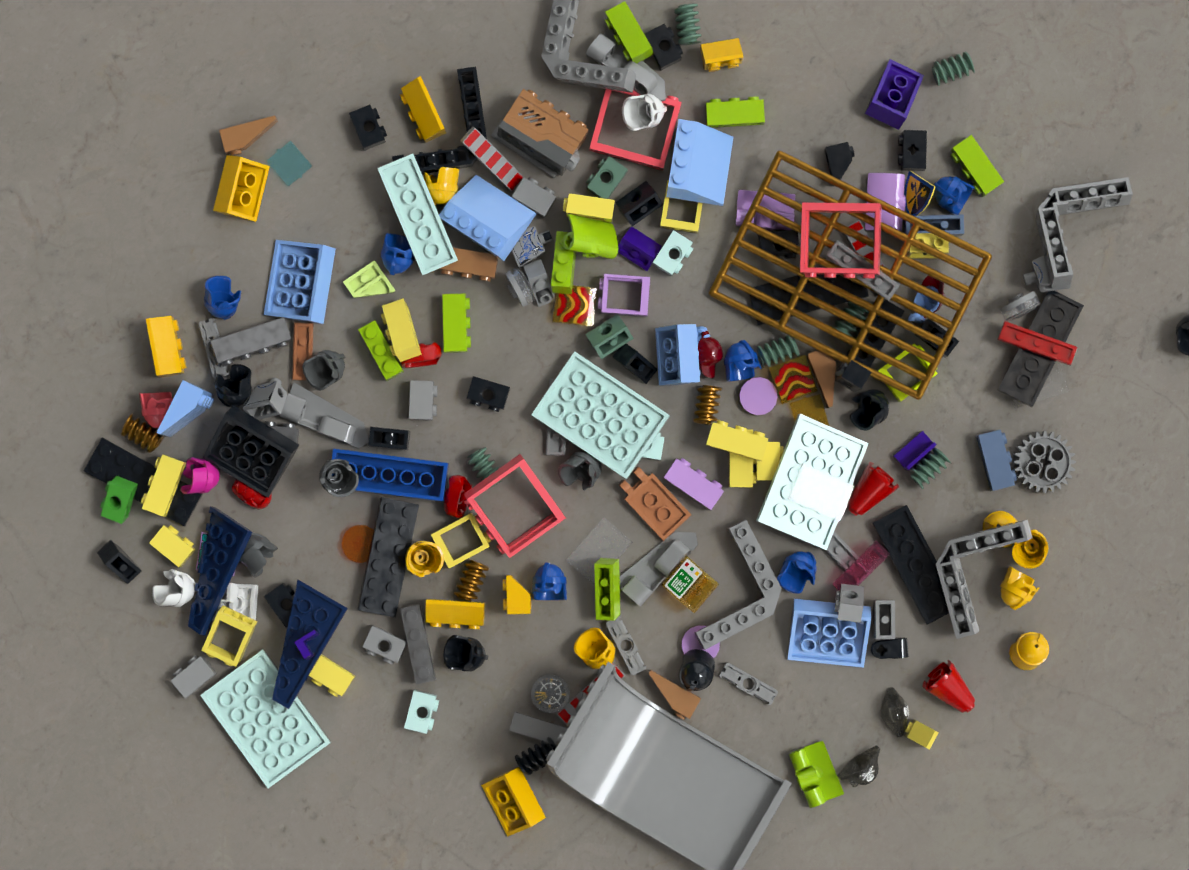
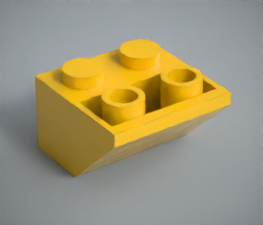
(721, 54)
(518, 598)

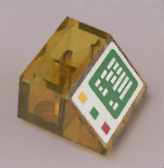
(690, 584)

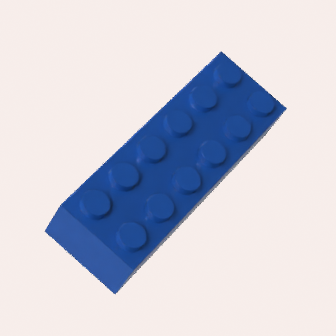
(397, 474)

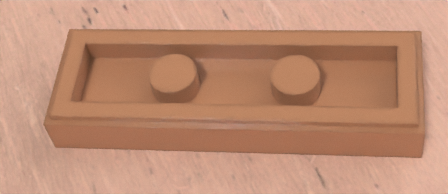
(302, 348)

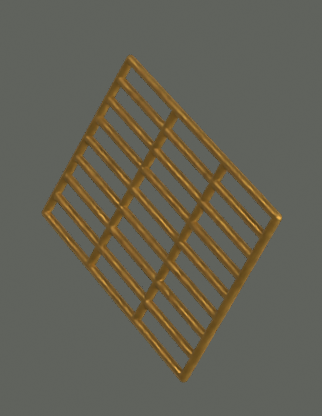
(900, 257)

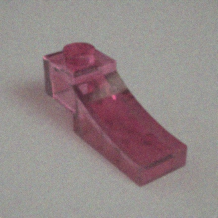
(862, 566)

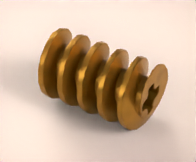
(707, 404)
(141, 434)
(471, 581)

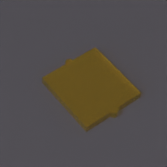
(810, 407)

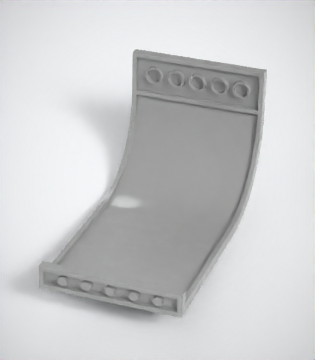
(665, 776)

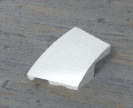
(240, 599)

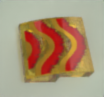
(576, 307)
(793, 379)

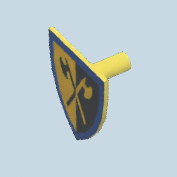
(917, 194)

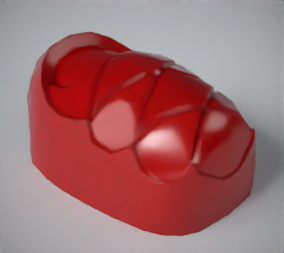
(430, 355)
(250, 496)
(454, 496)

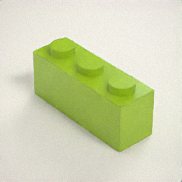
(628, 33)
(735, 112)
(976, 166)
(562, 267)
(456, 323)
(381, 350)
(607, 589)

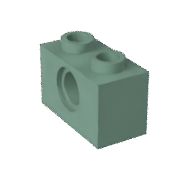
(614, 169)
(609, 336)

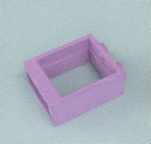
(602, 301)

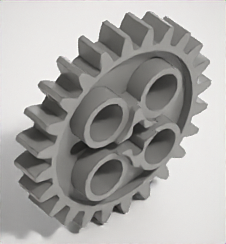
(1027, 457)

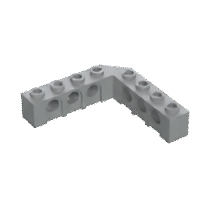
(556, 54)
(1073, 200)
(952, 574)
(767, 586)

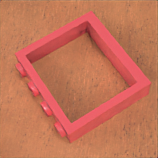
(631, 156)
(867, 273)
(533, 533)

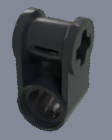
(894, 648)

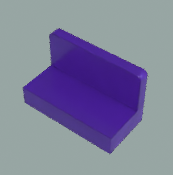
(639, 248)
(914, 450)
(303, 647)

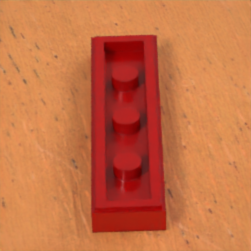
(1037, 343)

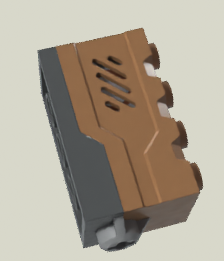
(543, 132)

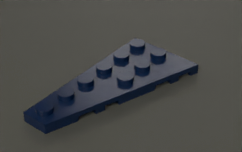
(217, 564)
(309, 612)

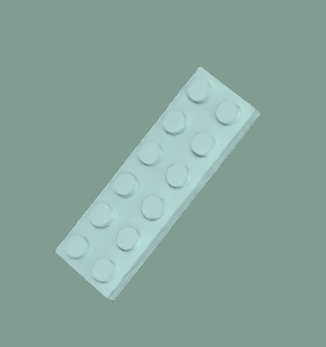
(417, 214)

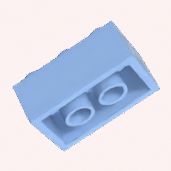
(677, 354)

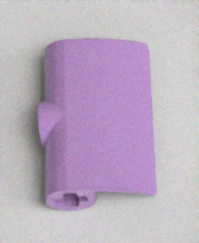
(890, 189)
(745, 200)

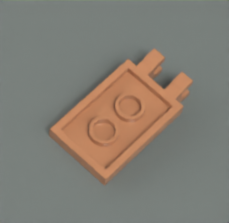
(655, 504)

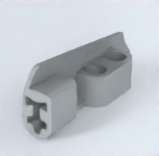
(609, 53)
(325, 418)
(658, 564)

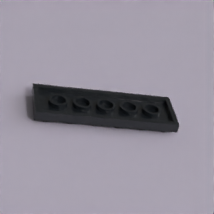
(809, 288)
(1030, 370)
(113, 461)
(387, 557)
(914, 562)

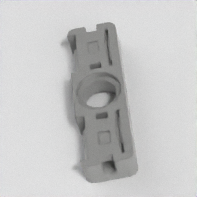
(210, 332)
(631, 657)
(737, 676)

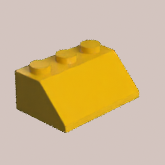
(422, 110)
(241, 188)
(166, 346)
(455, 613)
(513, 801)

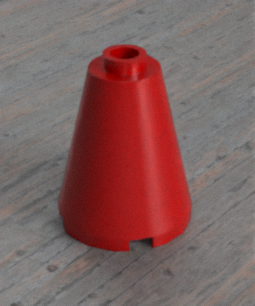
(871, 490)
(949, 687)

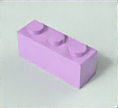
(694, 483)

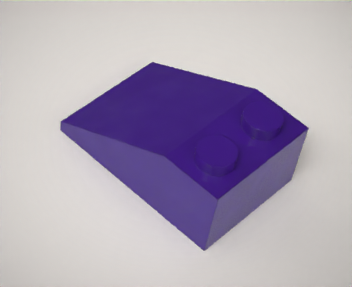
(894, 94)

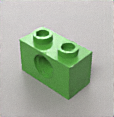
(125, 491)

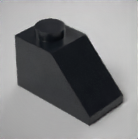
(839, 158)
(635, 363)
(118, 561)

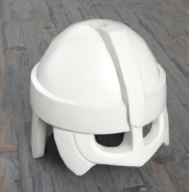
(642, 111)
(177, 592)

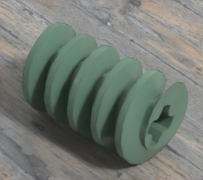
(687, 24)
(952, 67)
(847, 327)
(777, 350)
(482, 464)
(928, 467)

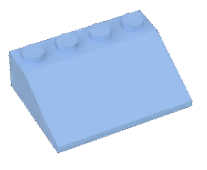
(699, 163)
(487, 216)
(299, 281)
(186, 406)
(822, 638)

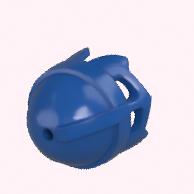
(952, 193)
(396, 253)
(219, 298)
(740, 362)
(796, 571)
(549, 583)

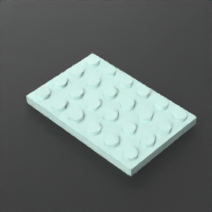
(600, 415)
(823, 450)
(265, 732)

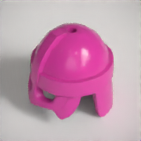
(204, 476)

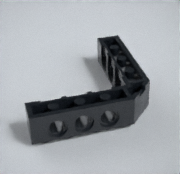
(473, 116)
(851, 373)

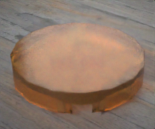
(357, 543)

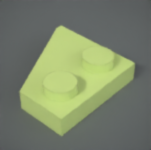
(369, 282)

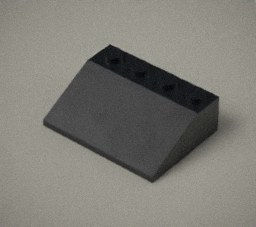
(250, 451)

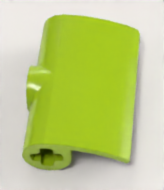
(591, 237)
(816, 774)

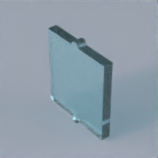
(289, 163)

